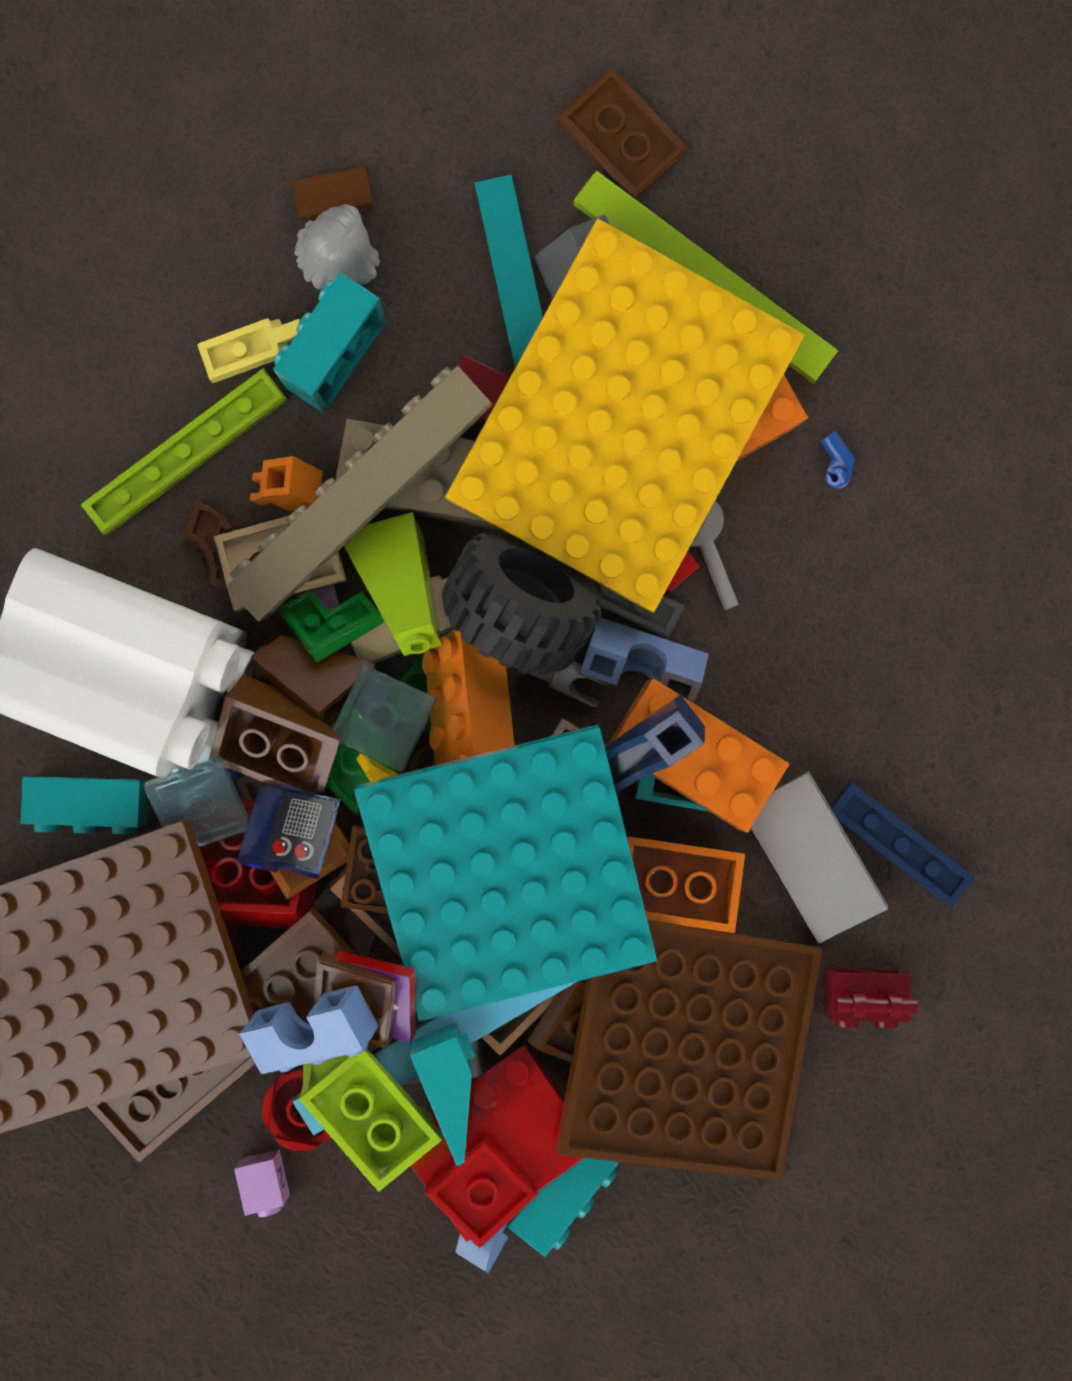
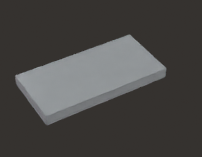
(816, 859)

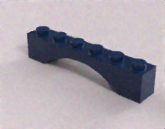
(655, 743)

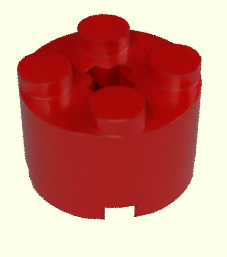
(283, 1117)

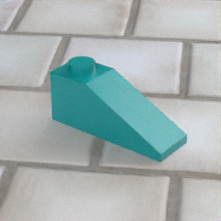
(446, 1073)

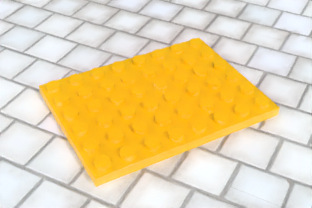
(624, 416)

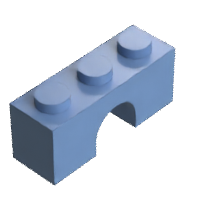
(623, 649)
(336, 1027)

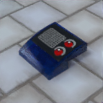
(289, 831)

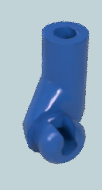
(841, 461)

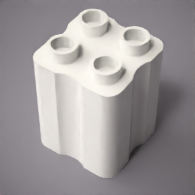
(114, 665)

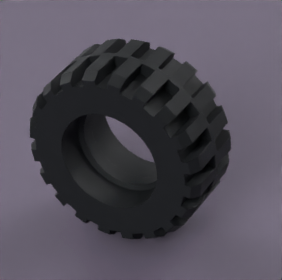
(520, 604)

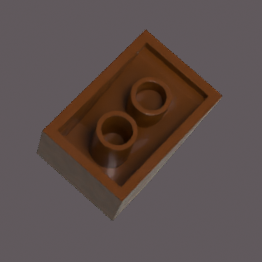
(274, 738)

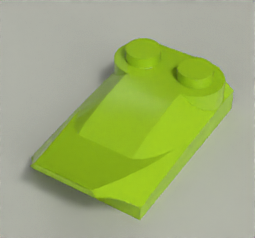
(368, 1115)

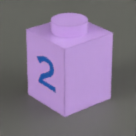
(262, 1183)

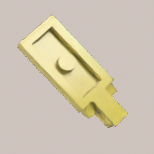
(245, 348)

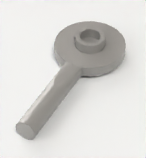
(704, 540)

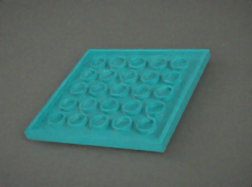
(507, 872)

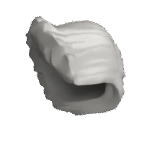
(336, 245)

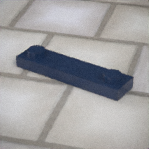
(901, 845)

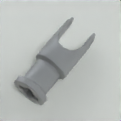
(562, 682)

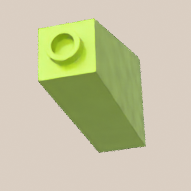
(397, 575)

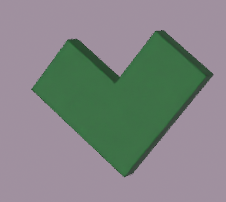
(328, 631)

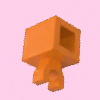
(287, 483)

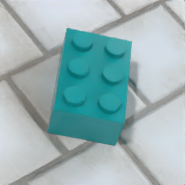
(330, 342)

